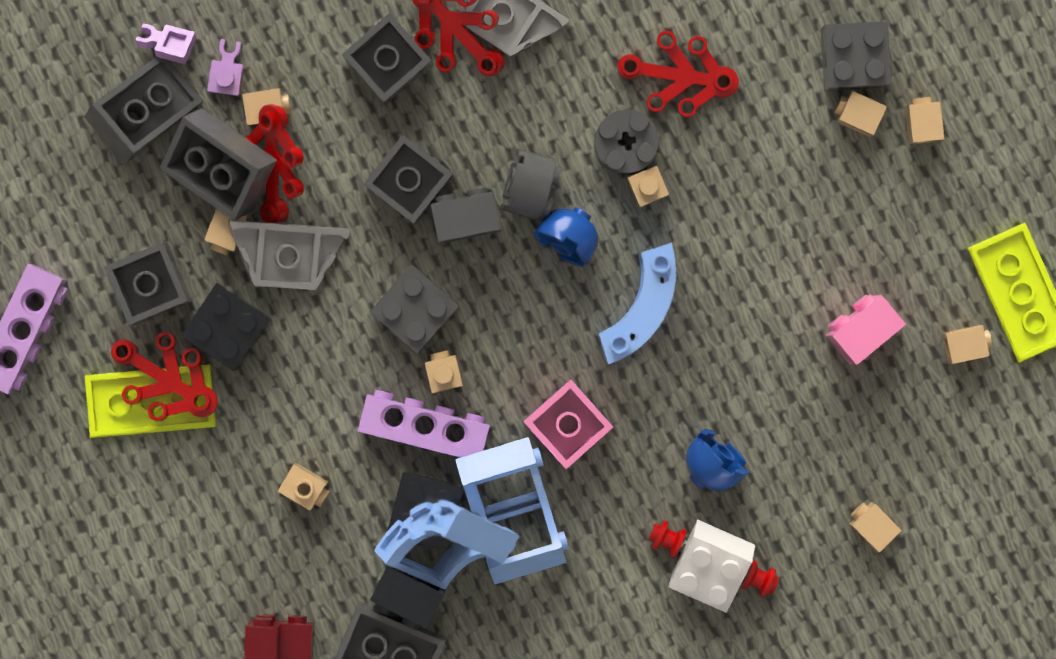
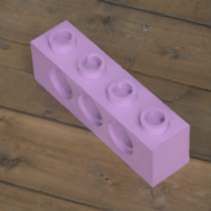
(18, 310)
(374, 423)

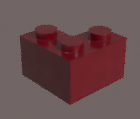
(279, 639)

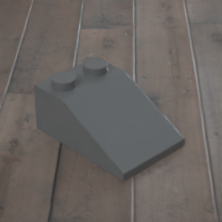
(142, 108)

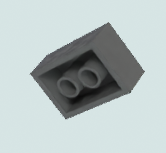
(218, 164)
(386, 637)

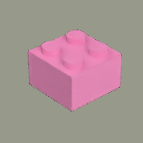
(864, 329)
(568, 424)

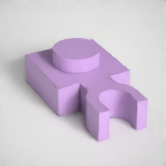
(170, 44)
(226, 75)

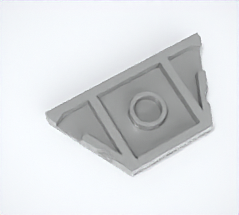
(519, 23)
(286, 253)

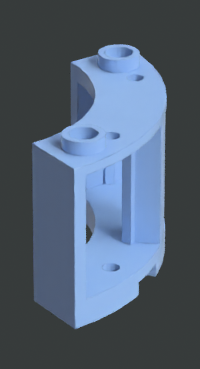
(648, 308)
(503, 462)
(472, 538)

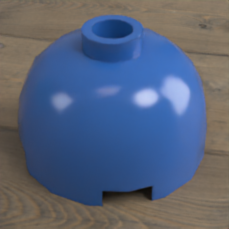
(569, 234)
(714, 464)

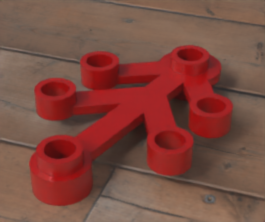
(452, 25)
(683, 75)
(272, 127)
(169, 380)

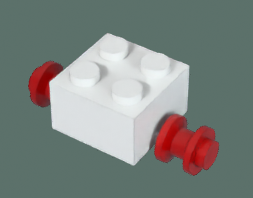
(712, 564)

